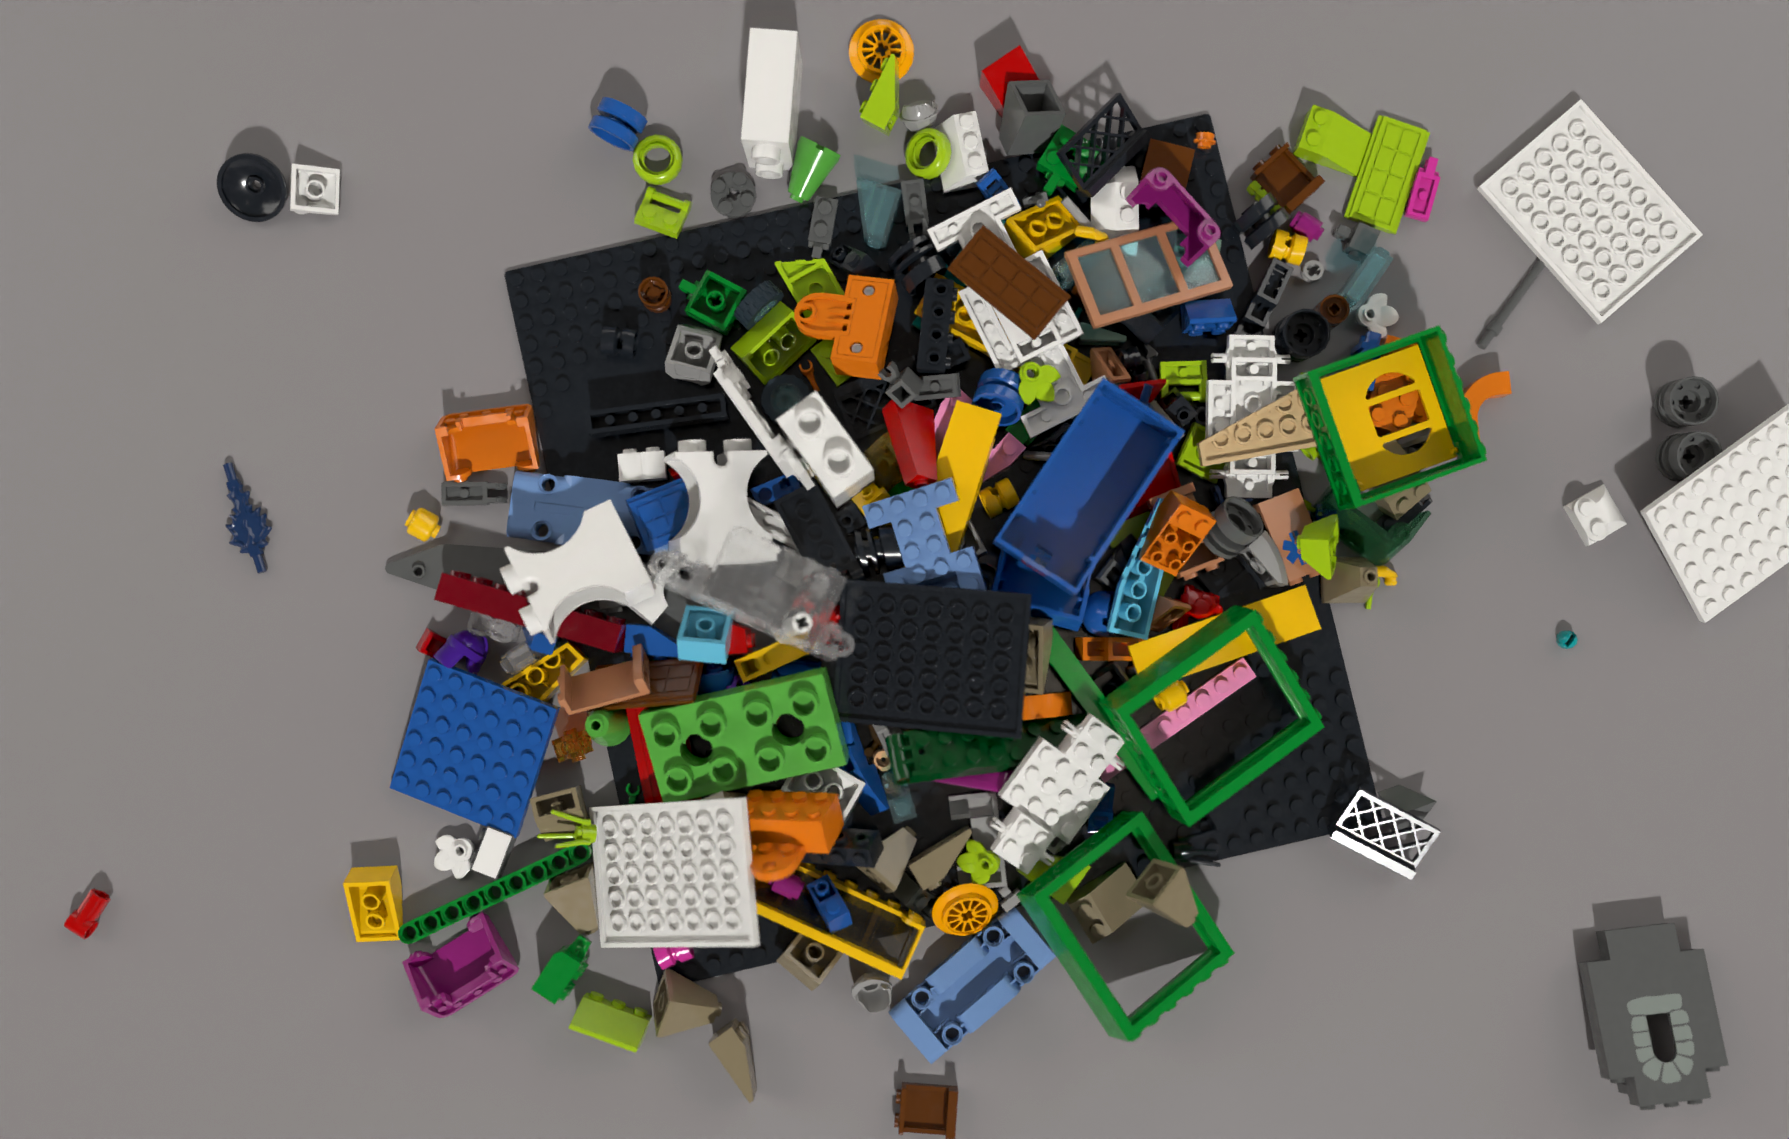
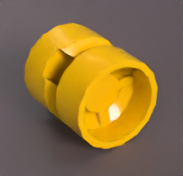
(1287, 247)
(999, 497)

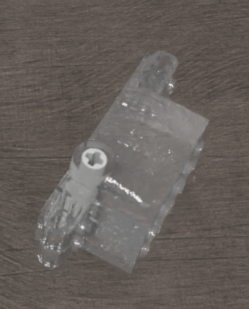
(764, 590)

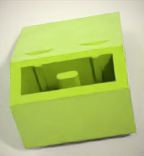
(883, 105)

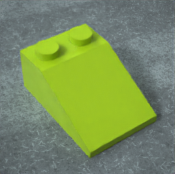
(1332, 141)

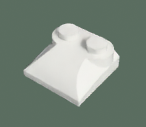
(314, 190)
(1594, 515)

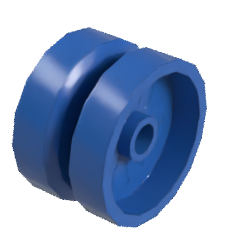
(617, 124)
(999, 393)

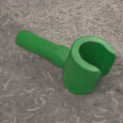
(632, 797)

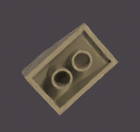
(1399, 503)
(1038, 654)
(936, 861)
(1103, 904)
(808, 960)
(734, 1051)

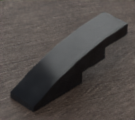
(1264, 298)

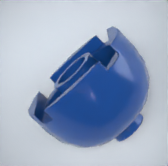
(1098, 613)
(717, 676)

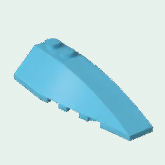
(1136, 592)

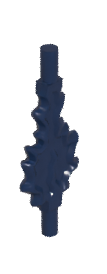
(247, 526)

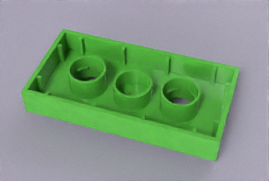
(745, 736)

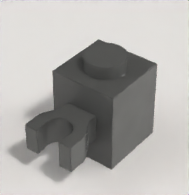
(1358, 240)
(903, 385)

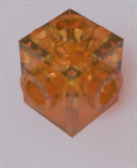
(572, 745)

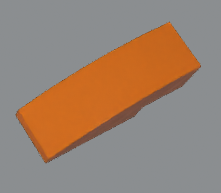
(1104, 648)

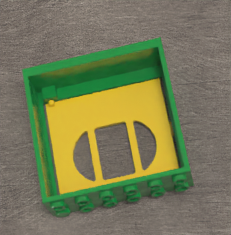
(1346, 433)

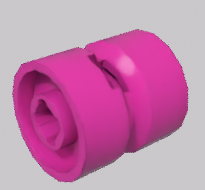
(668, 956)

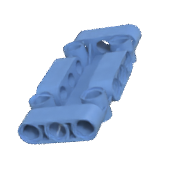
(565, 505)
(972, 984)

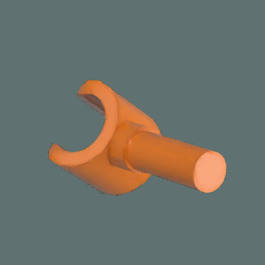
(809, 373)

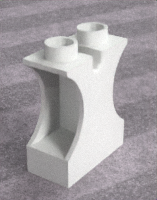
(715, 495)
(589, 567)

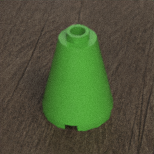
(810, 168)
(607, 726)

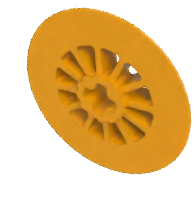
(868, 29)
(962, 906)

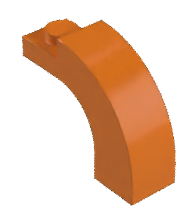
(1487, 387)
(1047, 705)

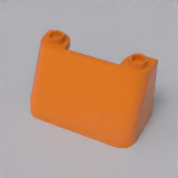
(487, 441)

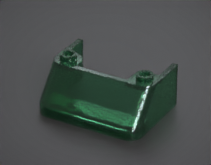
(1366, 536)

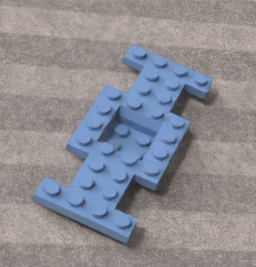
(924, 540)

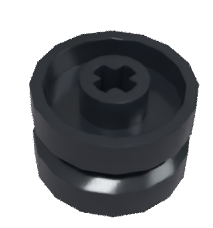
(1260, 220)

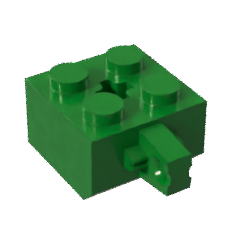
(1052, 166)
(710, 289)
(562, 969)

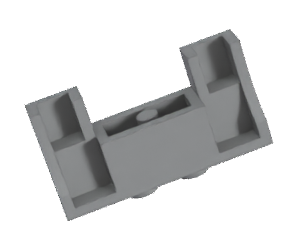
(980, 809)

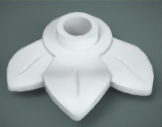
(1379, 314)
(451, 856)

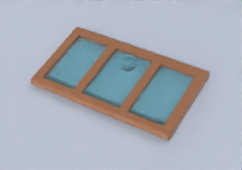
(1142, 274)

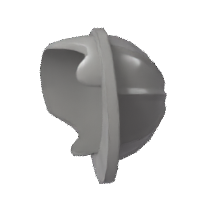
(919, 115)
(872, 992)

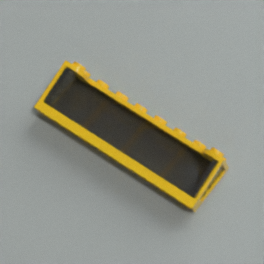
(879, 930)

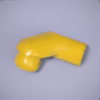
(1090, 233)
(1388, 574)

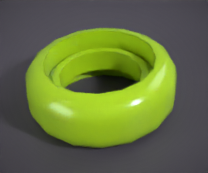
(649, 143)
(942, 158)

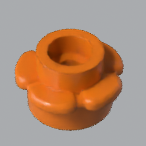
(1204, 140)

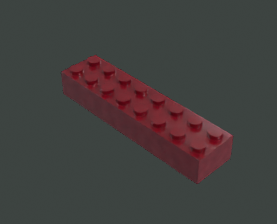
(496, 601)

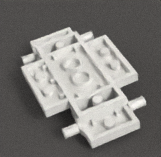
(1247, 388)
(781, 451)
(1055, 792)

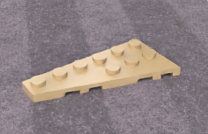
(1267, 431)

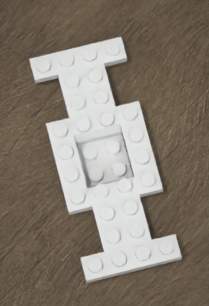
(1048, 347)

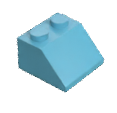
(704, 635)

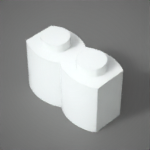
(642, 466)

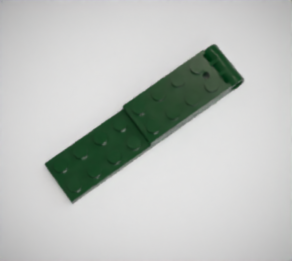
(945, 755)

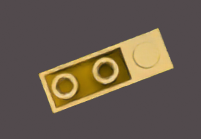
(766, 660)

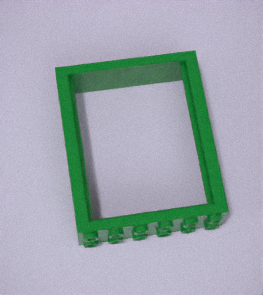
(1174, 666)
(1076, 961)

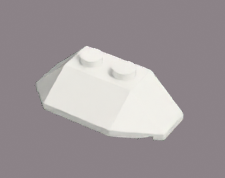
(1110, 209)

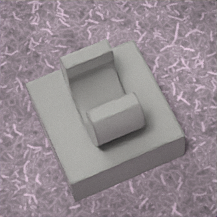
(1010, 898)

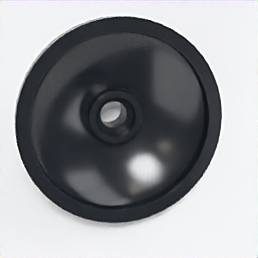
(242, 196)

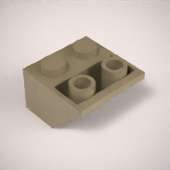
(566, 801)

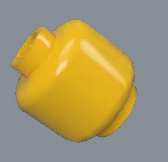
(422, 524)
(1172, 697)

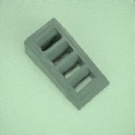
(1099, 336)

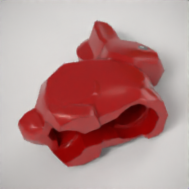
(1202, 605)

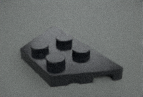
(1231, 578)

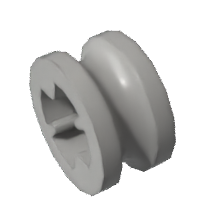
(1304, 272)

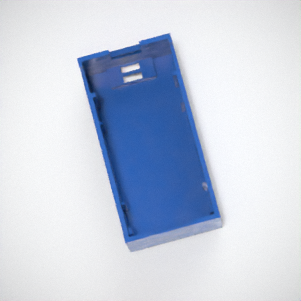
(1089, 486)

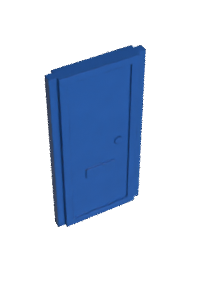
(659, 513)

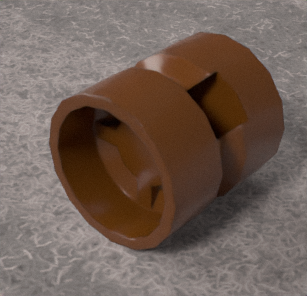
(655, 294)
(1334, 309)

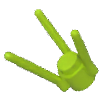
(583, 834)

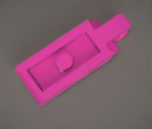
(1423, 191)

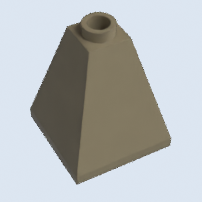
(1351, 583)
(892, 860)
(1166, 892)
(575, 897)
(682, 1005)

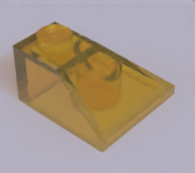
(884, 463)

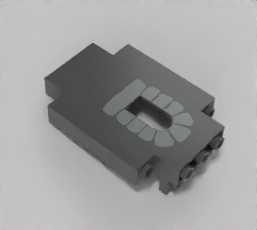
(1643, 976)

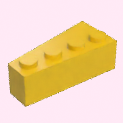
(542, 677)

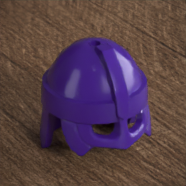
(461, 644)

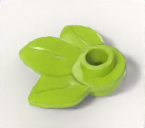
(1039, 385)
(978, 862)

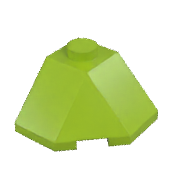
(1319, 545)

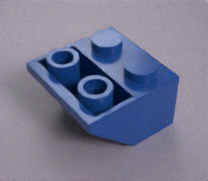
(1207, 316)

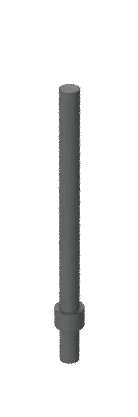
(1495, 326)

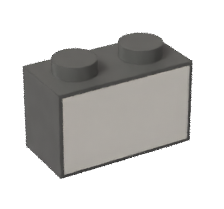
(492, 853)

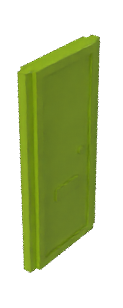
(1386, 174)

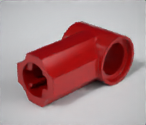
(84, 919)

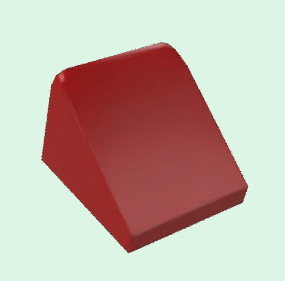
(430, 642)

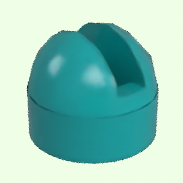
(1563, 637)

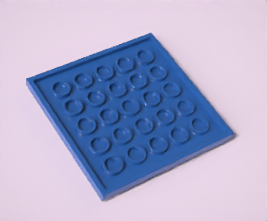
(474, 747)

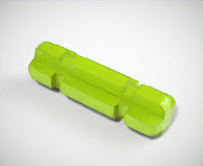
(1254, 189)

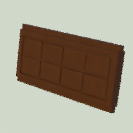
(1008, 282)
(670, 684)

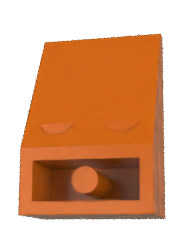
(1175, 532)

